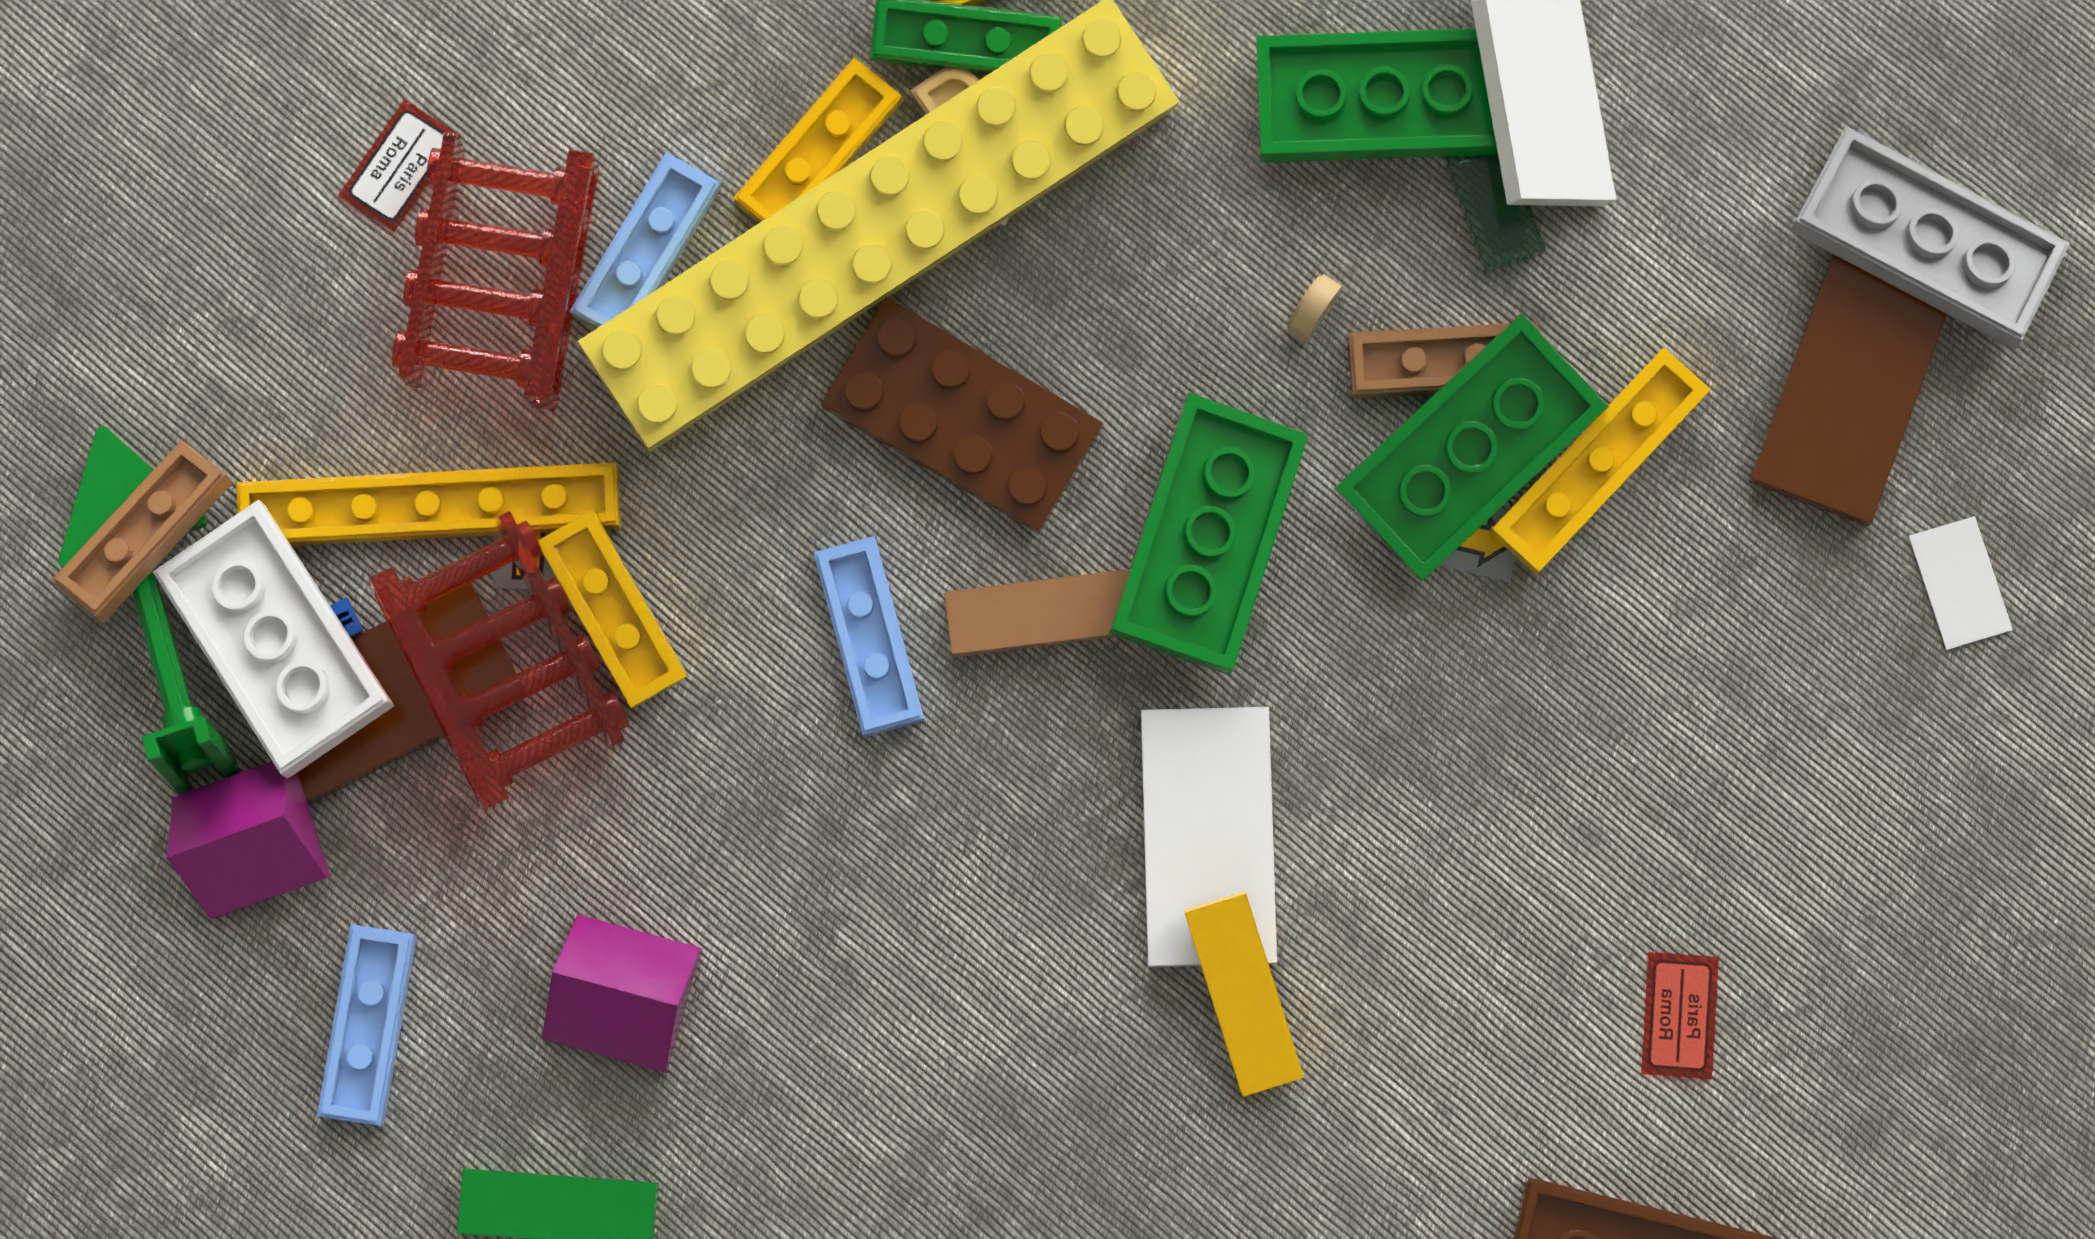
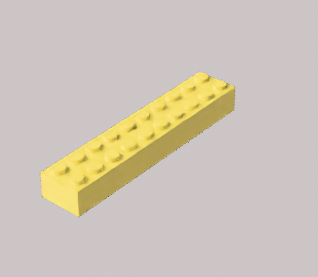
(878, 224)

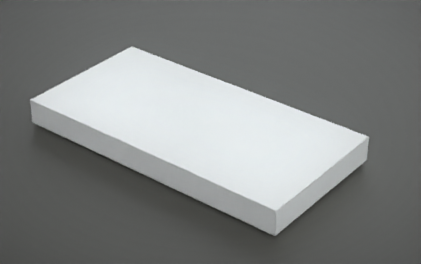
(1543, 102)
(273, 639)
(1205, 822)

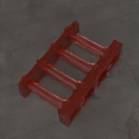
(546, 309)
(464, 713)

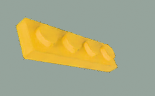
(1600, 461)

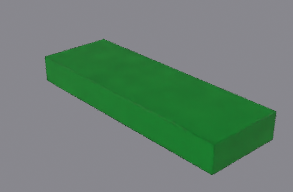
(954, 34)
(555, 1206)

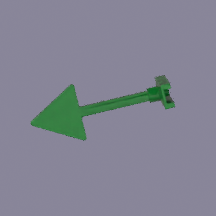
(187, 738)

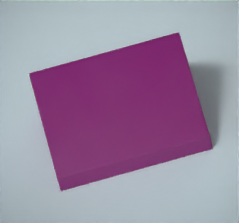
(244, 840)
(619, 993)

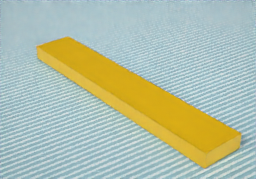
(435, 502)

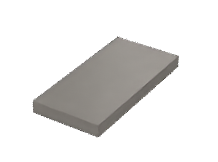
(1930, 237)

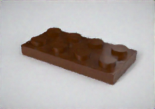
(962, 415)

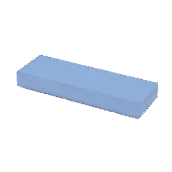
(647, 241)
(868, 636)
(367, 1025)

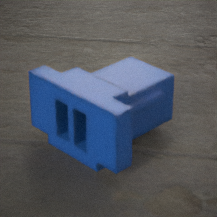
(347, 617)

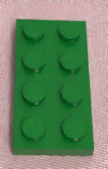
(1372, 96)
(1471, 447)
(1208, 534)

